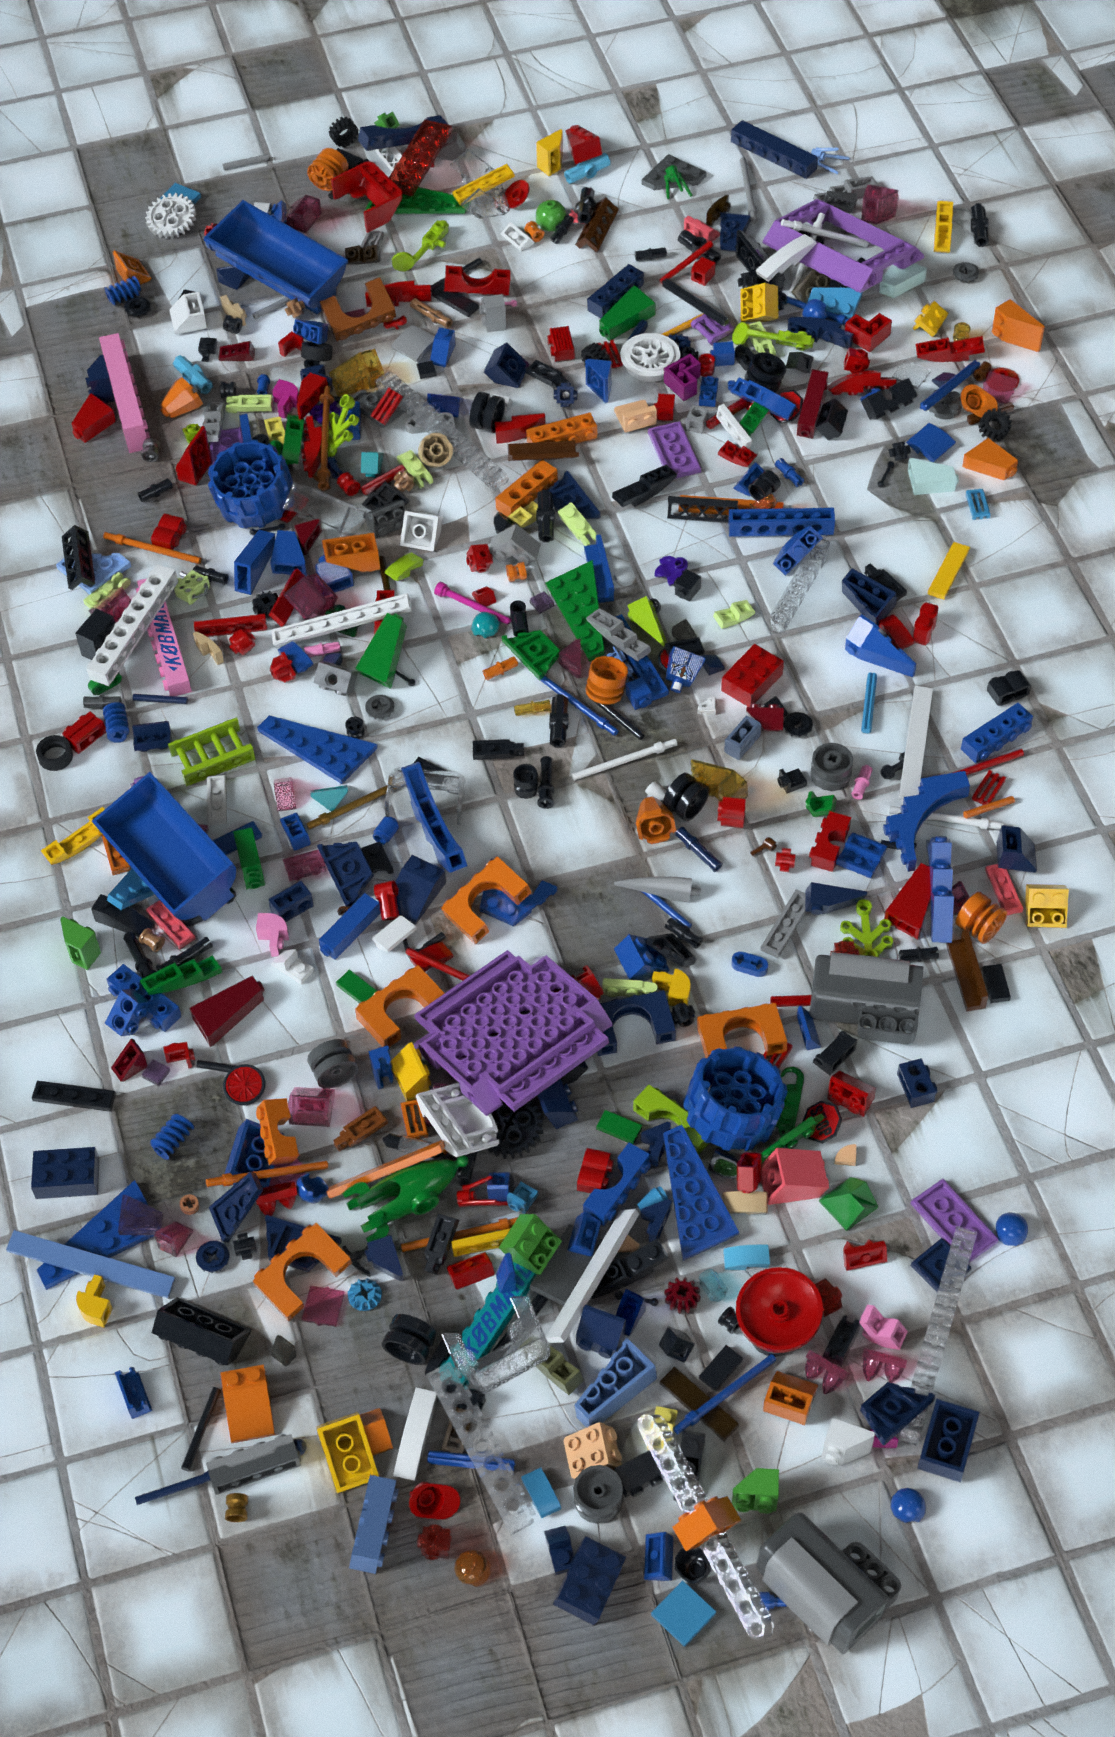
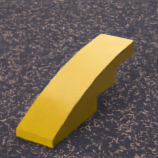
(943, 226)

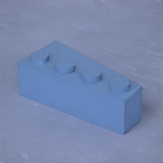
(616, 1385)
(372, 1524)

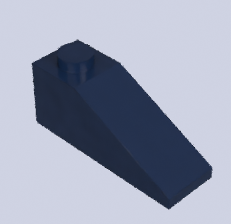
(829, 898)

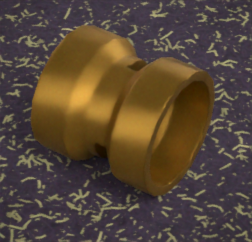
(236, 1507)

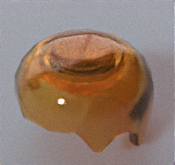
(768, 502)
(472, 1568)

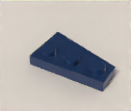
(729, 225)
(234, 1205)

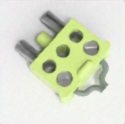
(191, 586)

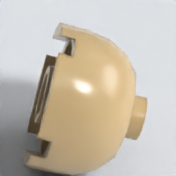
(435, 450)

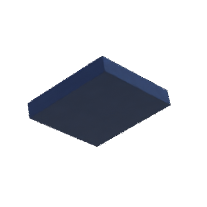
(932, 1262)

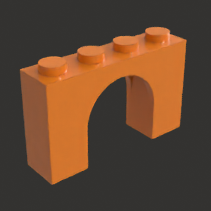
(494, 876)
(372, 1013)
(762, 1019)
(312, 1243)

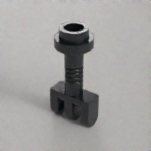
(888, 771)

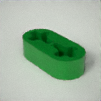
(98, 688)

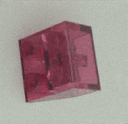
(879, 204)
(303, 213)
(311, 596)
(311, 1106)

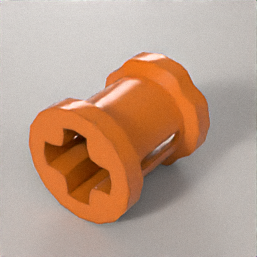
(533, 231)

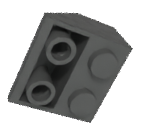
(386, 518)

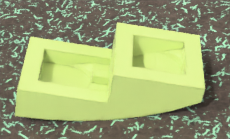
(735, 614)

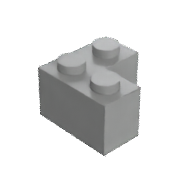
(493, 313)
(514, 543)

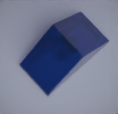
(632, 1309)

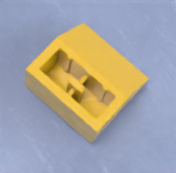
(550, 153)
(759, 303)
(1046, 905)
(410, 1072)

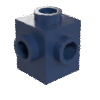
(558, 394)

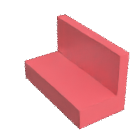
(700, 229)

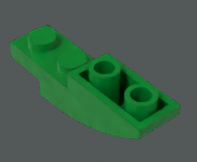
(292, 439)

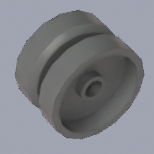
(831, 766)
(332, 1063)
(598, 1494)

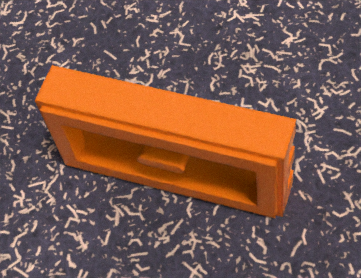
(417, 1134)

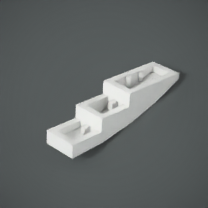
(786, 256)
(415, 1434)

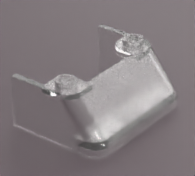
(480, 203)
(329, 509)
(437, 780)
(524, 1352)

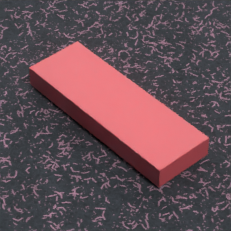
(1004, 889)
(171, 926)

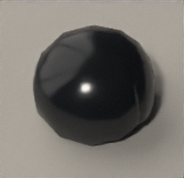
(692, 1565)

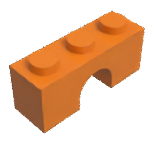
(278, 1147)

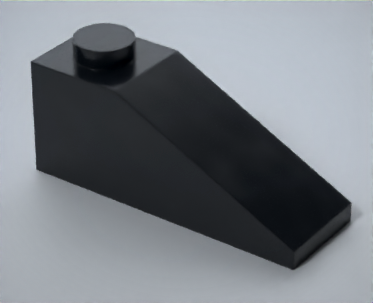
(123, 920)

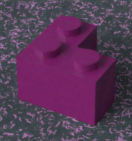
(683, 376)

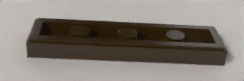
(693, 1397)

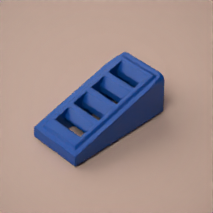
(295, 832)
(506, 1275)

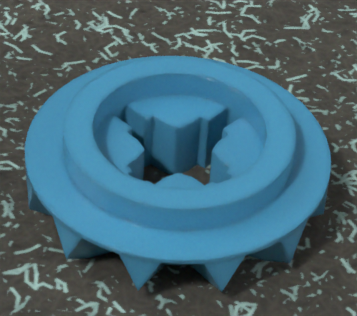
(359, 1302)

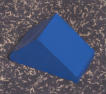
(498, 1186)

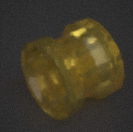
(961, 331)

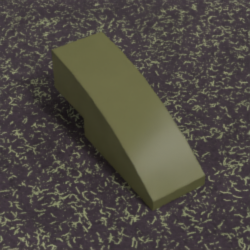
(561, 1371)

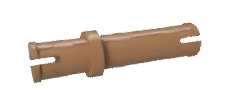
(444, 321)

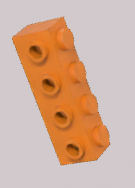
(576, 429)

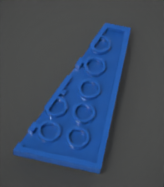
(325, 750)
(697, 1204)
(98, 1237)

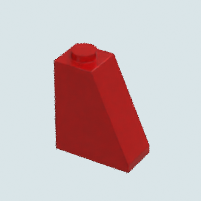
(92, 419)

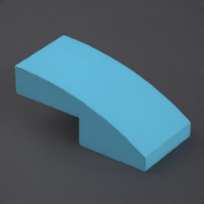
(746, 1256)

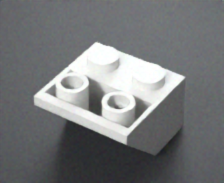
(188, 313)

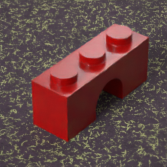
(834, 829)

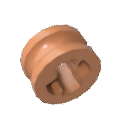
(193, 1199)

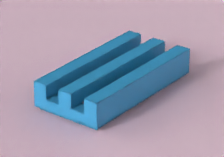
(979, 513)

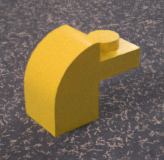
(676, 984)
(91, 1305)

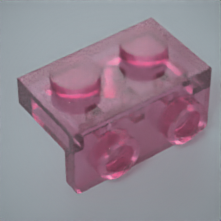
(304, 865)

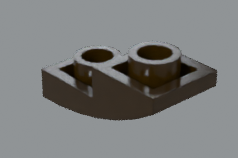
(714, 212)
(362, 255)

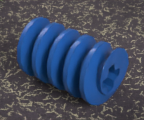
(123, 290)
(116, 722)
(170, 1134)

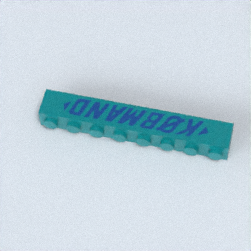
(493, 1317)

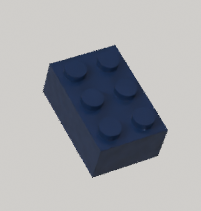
(65, 1172)
(948, 1440)
(589, 1580)

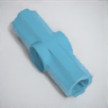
(587, 168)
(193, 374)

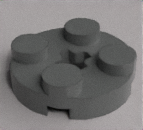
(953, 407)

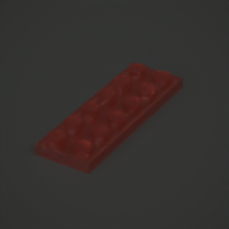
(420, 156)

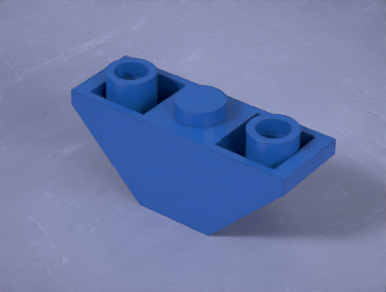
(311, 330)
(796, 549)

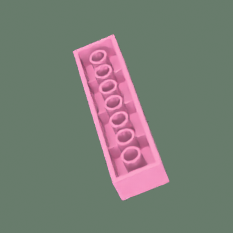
(124, 392)

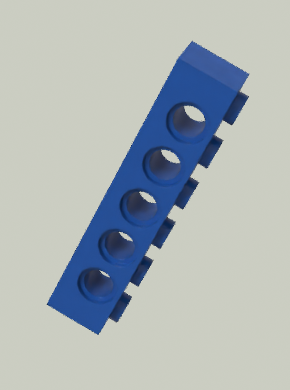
(780, 521)

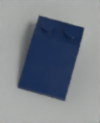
(418, 887)

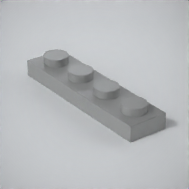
(785, 925)

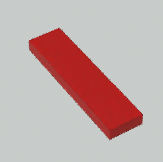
(282, 608)
(231, 625)

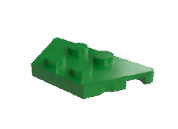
(534, 651)

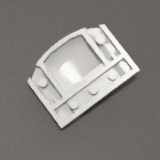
(457, 1120)

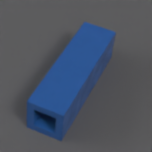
(349, 926)

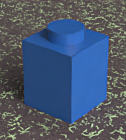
(723, 353)
(638, 693)

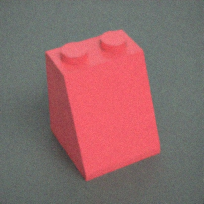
(793, 1175)

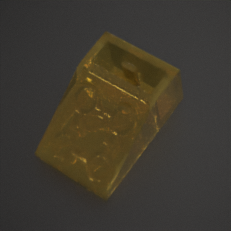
(357, 373)
(720, 780)

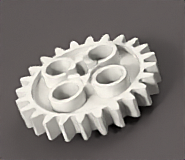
(170, 216)

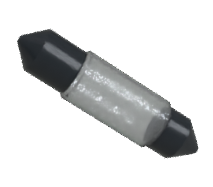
(406, 1144)

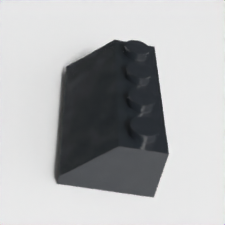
(753, 256)
(200, 1331)

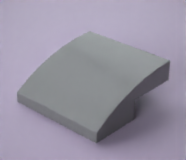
(413, 343)

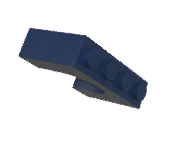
(650, 1006)

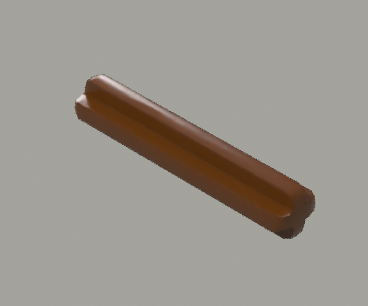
(1007, 407)

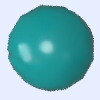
(485, 624)

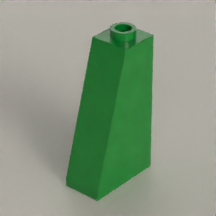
(626, 314)
(383, 651)

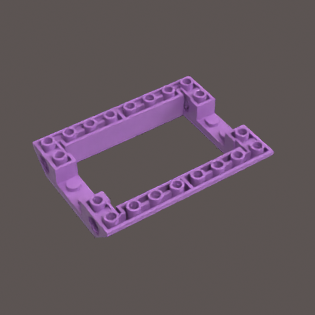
(836, 265)

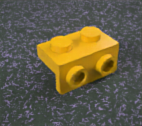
(931, 318)

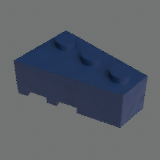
(868, 596)

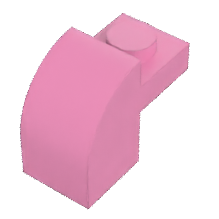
(272, 928)
(881, 1330)

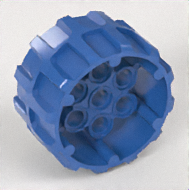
(250, 484)
(732, 1108)

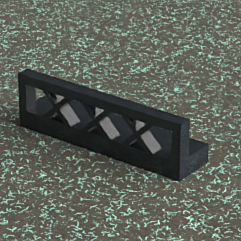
(700, 502)
(81, 555)

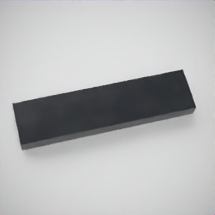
(73, 1096)

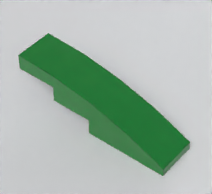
(182, 976)

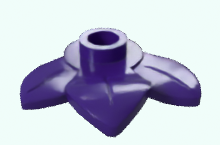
(317, 412)
(670, 569)

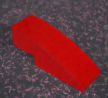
(516, 428)

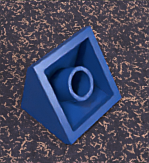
(599, 377)

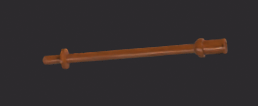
(324, 473)

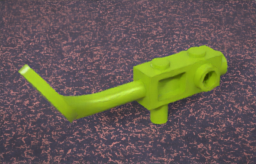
(405, 261)
(799, 340)

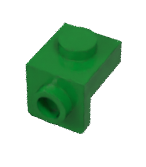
(820, 805)

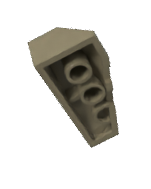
(809, 280)

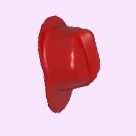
(434, 1501)

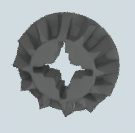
(971, 269)
(385, 702)

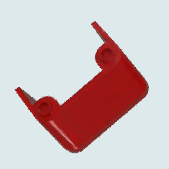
(376, 185)

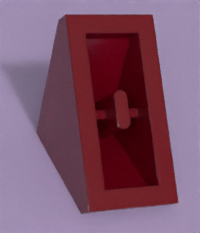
(307, 534)
(129, 1061)

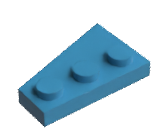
(838, 300)
(129, 891)

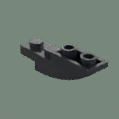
(647, 487)
(631, 1269)

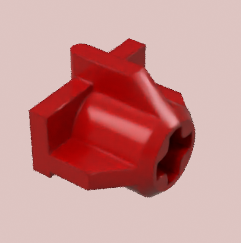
(282, 668)

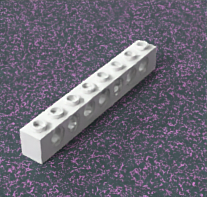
(132, 625)

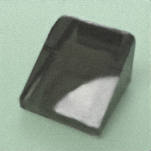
(683, 631)
(283, 1350)

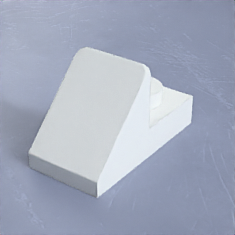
(293, 966)

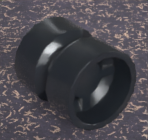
(764, 485)
(525, 781)

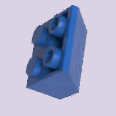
(639, 958)

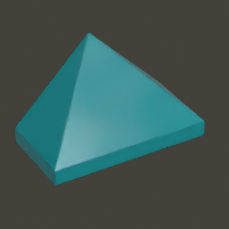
(330, 796)

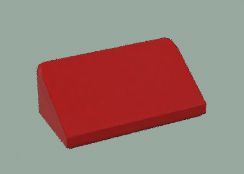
(471, 1270)

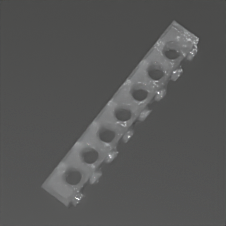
(513, 1520)

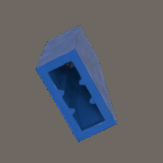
(287, 554)

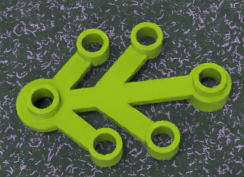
(347, 403)
(866, 936)

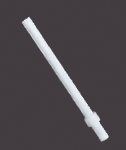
(818, 224)
(797, 226)
(657, 748)
(983, 823)

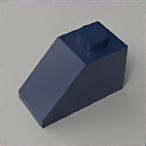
(384, 1257)

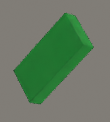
(355, 987)
(619, 1127)

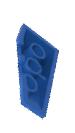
(871, 646)

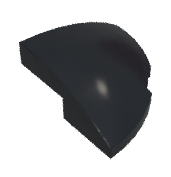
(383, 496)

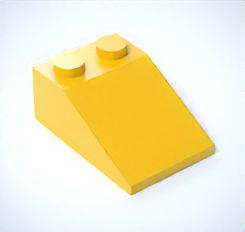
(347, 1451)

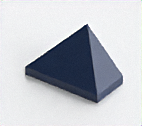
(231, 277)

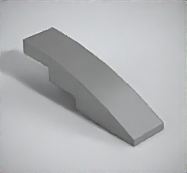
(855, 186)
(214, 420)
(618, 635)

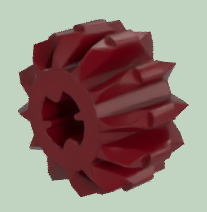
(674, 1292)

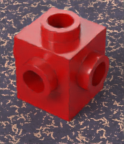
(856, 360)
(479, 558)

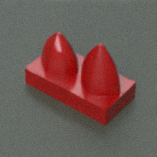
(284, 1192)
(864, 1255)

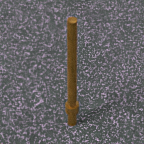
(325, 818)

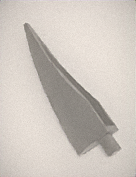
(667, 887)

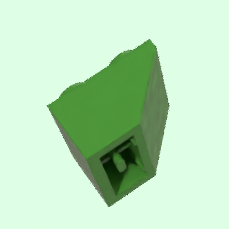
(80, 943)
(530, 1243)
(757, 1491)

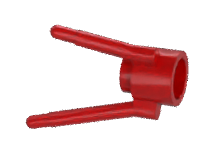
(468, 1198)

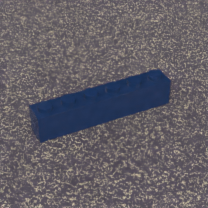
(774, 149)

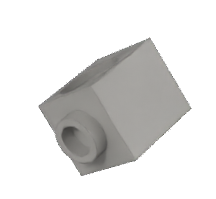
(696, 419)

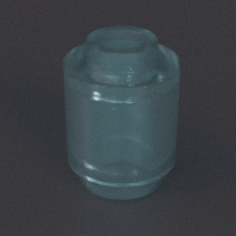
(712, 1285)

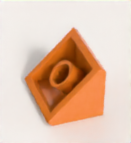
(129, 267)

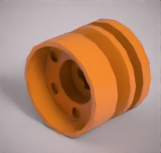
(326, 166)
(606, 680)
(981, 917)

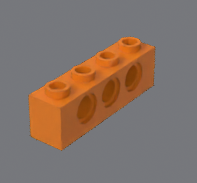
(525, 488)

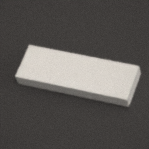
(733, 427)
(216, 800)

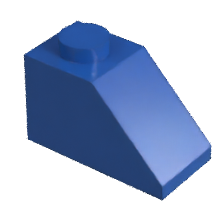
(443, 346)

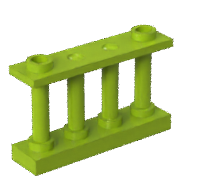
(216, 765)

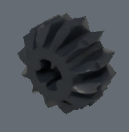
(264, 603)

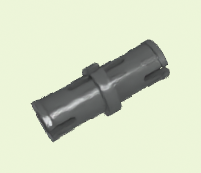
(100, 701)

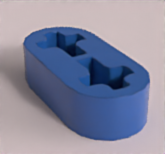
(749, 964)

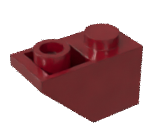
(770, 718)

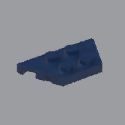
(569, 491)
(347, 868)
(282, 1232)
(893, 1409)

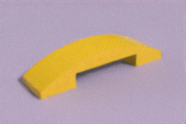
(74, 843)

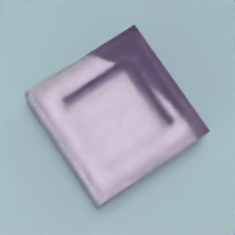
(541, 602)
(155, 1072)

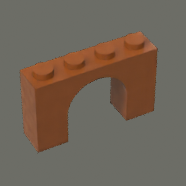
(345, 326)

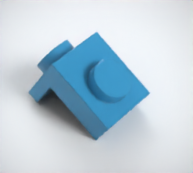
(522, 1198)

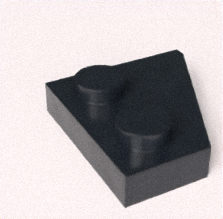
(377, 858)
(671, 948)

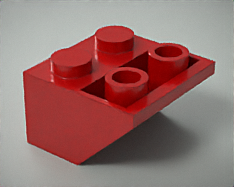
(850, 1093)

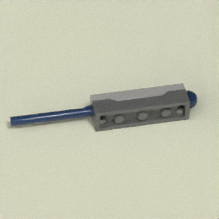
(241, 1467)

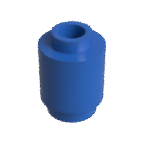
(385, 830)

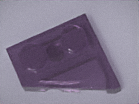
(138, 1218)

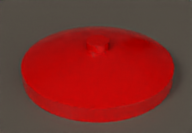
(779, 1309)

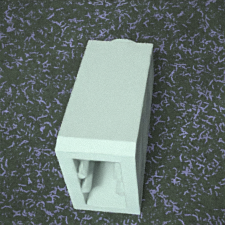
(898, 281)
(931, 477)

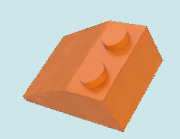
(1017, 326)
(353, 552)
(247, 1403)

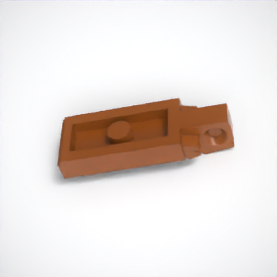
(360, 1128)

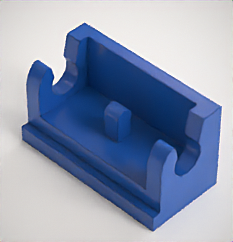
(381, 1065)
(133, 1393)

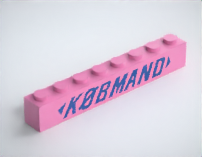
(168, 652)

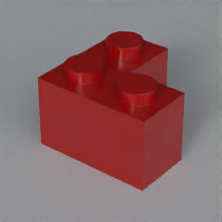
(869, 333)

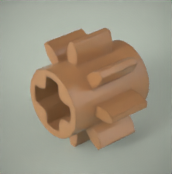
(294, 308)
(404, 481)

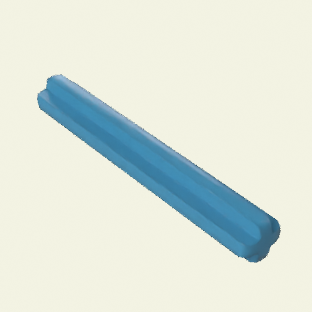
(869, 703)

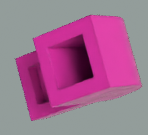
(286, 396)

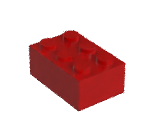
(752, 675)

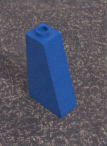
(252, 561)

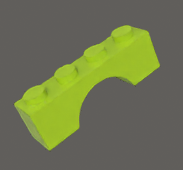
(653, 1104)

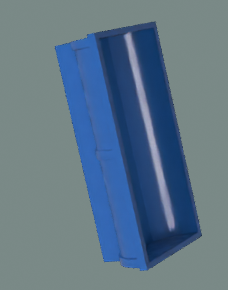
(277, 255)
(168, 850)

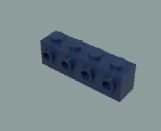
(613, 290)

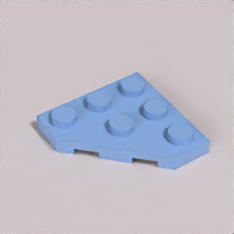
(103, 567)

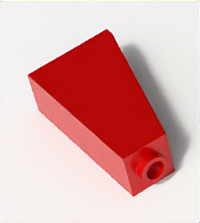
(912, 902)

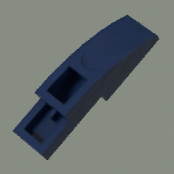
(821, 329)

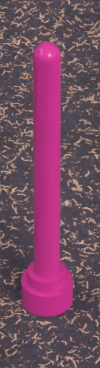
(443, 590)

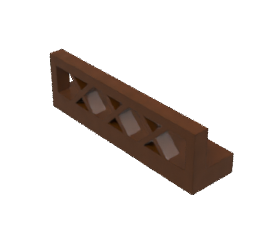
(590, 229)
(542, 450)
(968, 972)

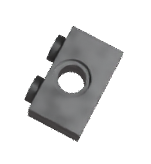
(324, 678)

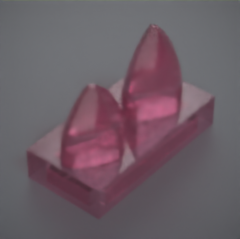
(873, 1362)
(833, 1376)

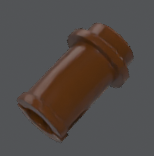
(980, 373)

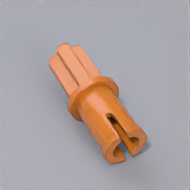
(500, 668)

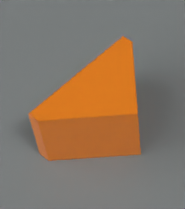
(376, 1431)

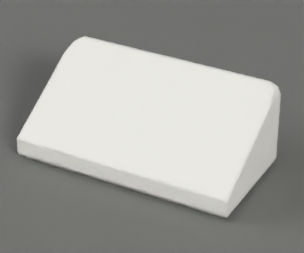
(517, 237)
(394, 934)

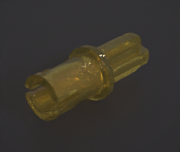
(532, 708)

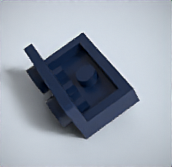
(151, 736)

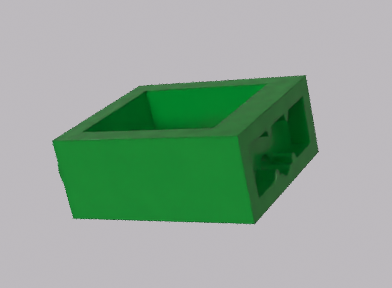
(249, 858)

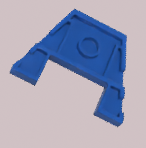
(501, 907)

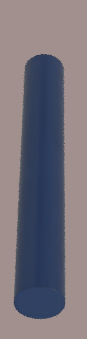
(160, 698)

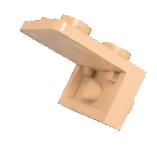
(636, 415)
(592, 1447)

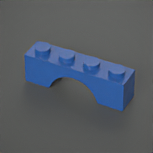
(603, 1203)

